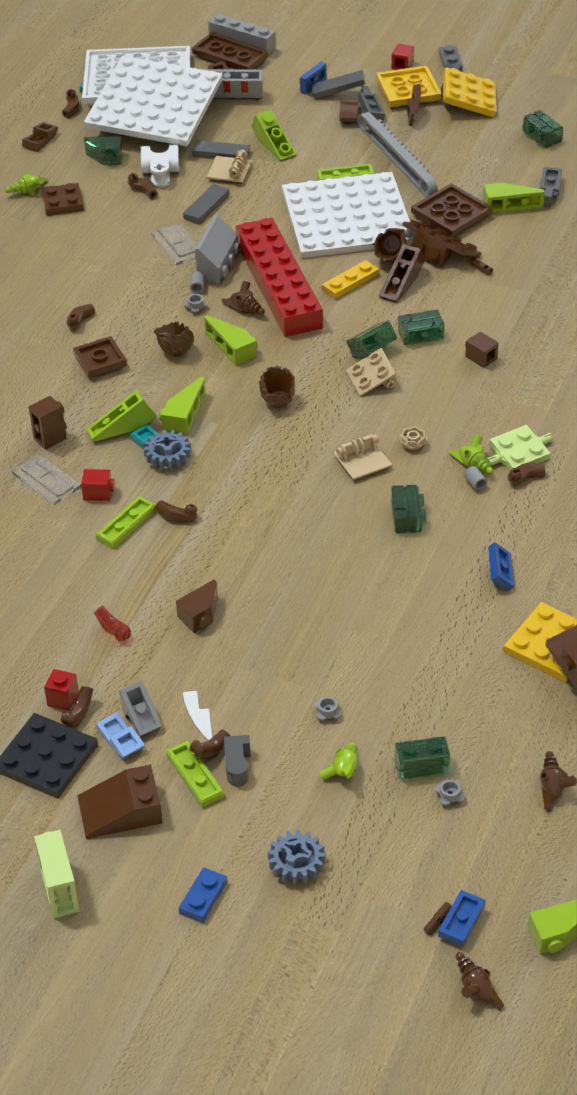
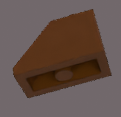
(198, 607)

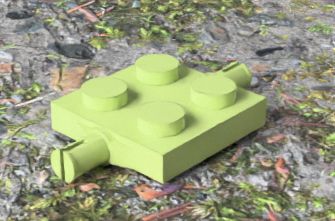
(519, 447)

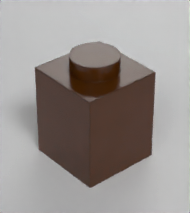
(481, 349)

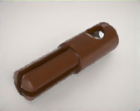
(481, 266)
(437, 918)

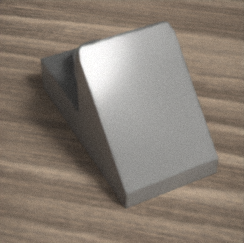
(139, 707)

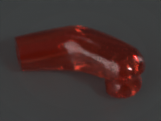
(112, 625)

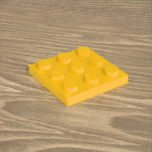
(398, 85)
(469, 92)
(529, 640)

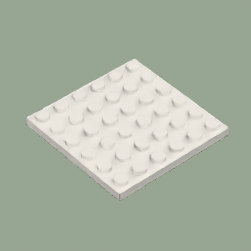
(102, 63)
(154, 100)
(344, 213)

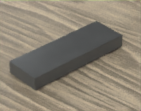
(338, 84)
(213, 149)
(206, 203)

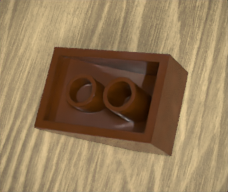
(121, 803)

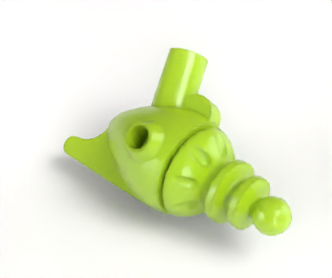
(27, 184)
(473, 455)
(344, 763)

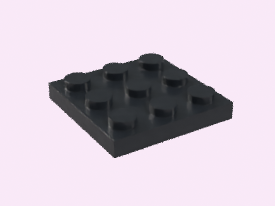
(46, 755)

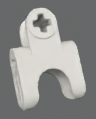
(160, 164)

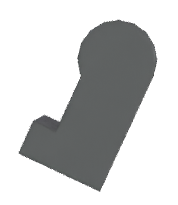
(236, 765)

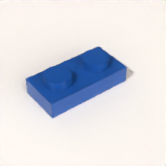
(314, 75)
(501, 566)
(203, 895)
(461, 918)

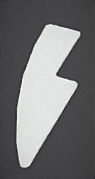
(200, 717)

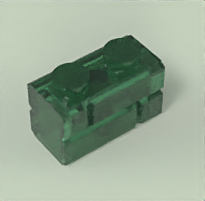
(542, 128)
(420, 327)
(371, 339)
(407, 508)
(422, 757)

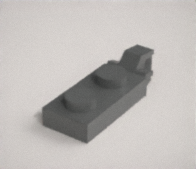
(450, 57)
(371, 103)
(550, 184)

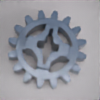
(167, 449)
(296, 857)

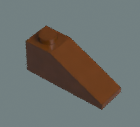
(403, 273)

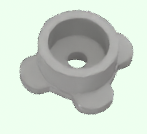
(195, 303)
(327, 708)
(450, 786)

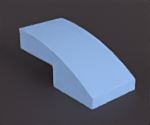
(119, 736)

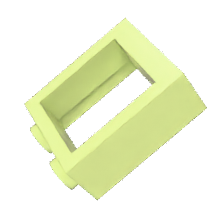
(57, 874)

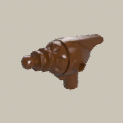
(244, 300)
(553, 780)
(477, 981)

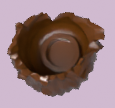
(389, 244)
(174, 338)
(277, 386)

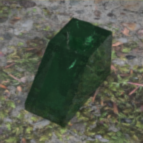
(104, 149)

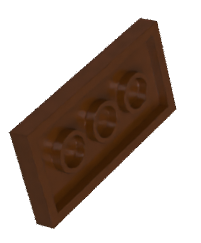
(232, 52)

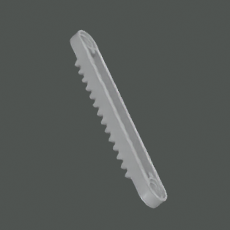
(398, 153)

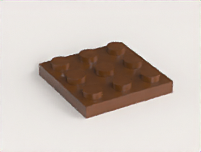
(451, 209)

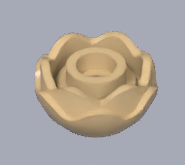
(413, 438)

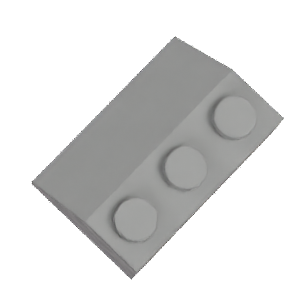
(216, 250)

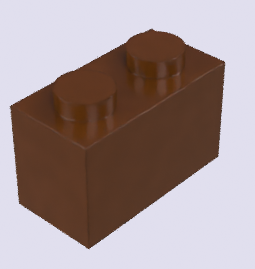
(48, 422)

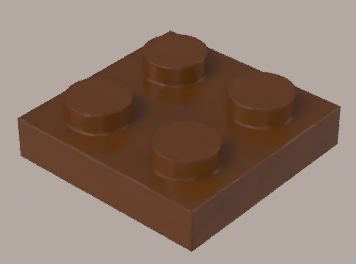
(62, 199)
(100, 356)

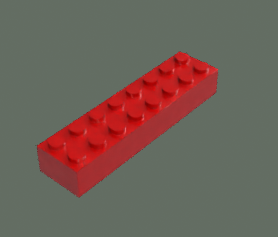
(279, 277)

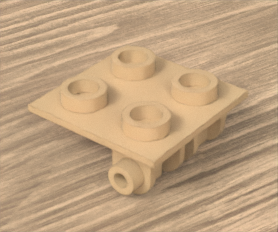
(230, 168)
(372, 372)
(362, 456)

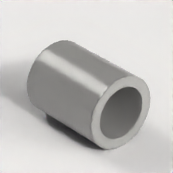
(197, 282)
(475, 478)

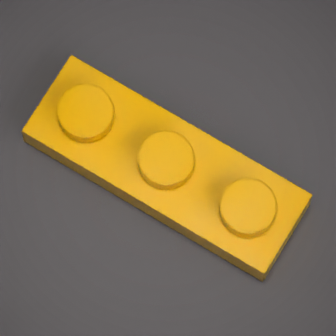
(350, 279)

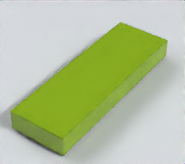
(341, 172)
(126, 522)
(195, 774)

